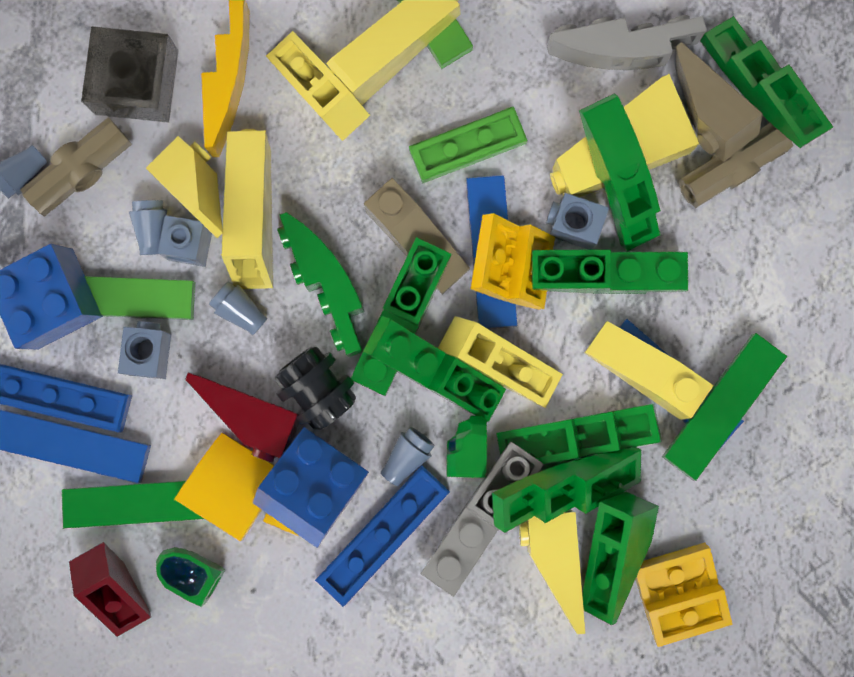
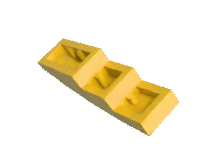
(224, 88)

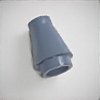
(20, 170)
(147, 222)
(236, 307)
(407, 455)

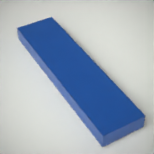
(485, 197)
(63, 398)
(73, 446)
(382, 536)

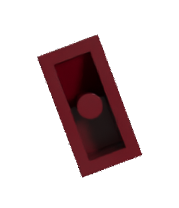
(107, 589)

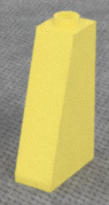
(391, 44)
(659, 127)
(248, 210)

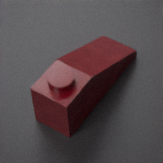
(253, 420)

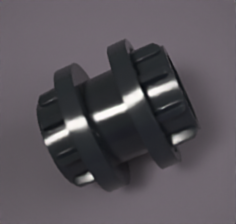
(315, 388)

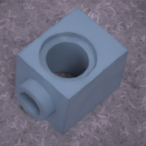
(592, 214)
(184, 241)
(153, 366)

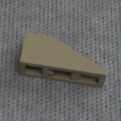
(718, 112)
(404, 221)

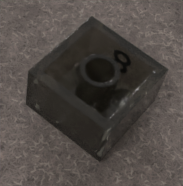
(130, 74)

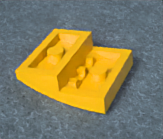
(505, 261)
(225, 486)
(682, 595)

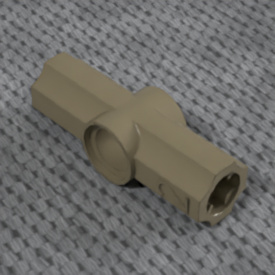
(75, 167)
(718, 176)

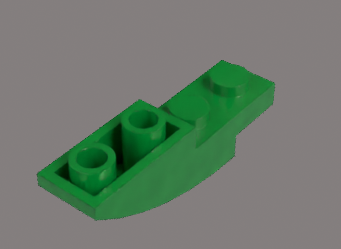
(623, 171)
(320, 269)
(609, 271)
(406, 306)
(434, 369)

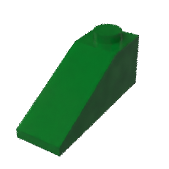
(617, 552)

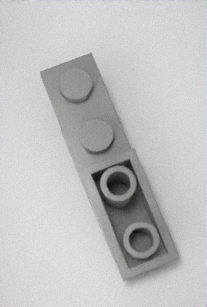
(612, 47)
(475, 523)

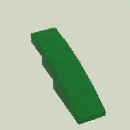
(766, 85)
(586, 434)
(567, 486)

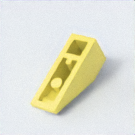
(318, 85)
(191, 181)
(500, 360)
(649, 371)
(556, 556)

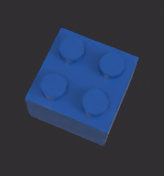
(45, 297)
(309, 487)

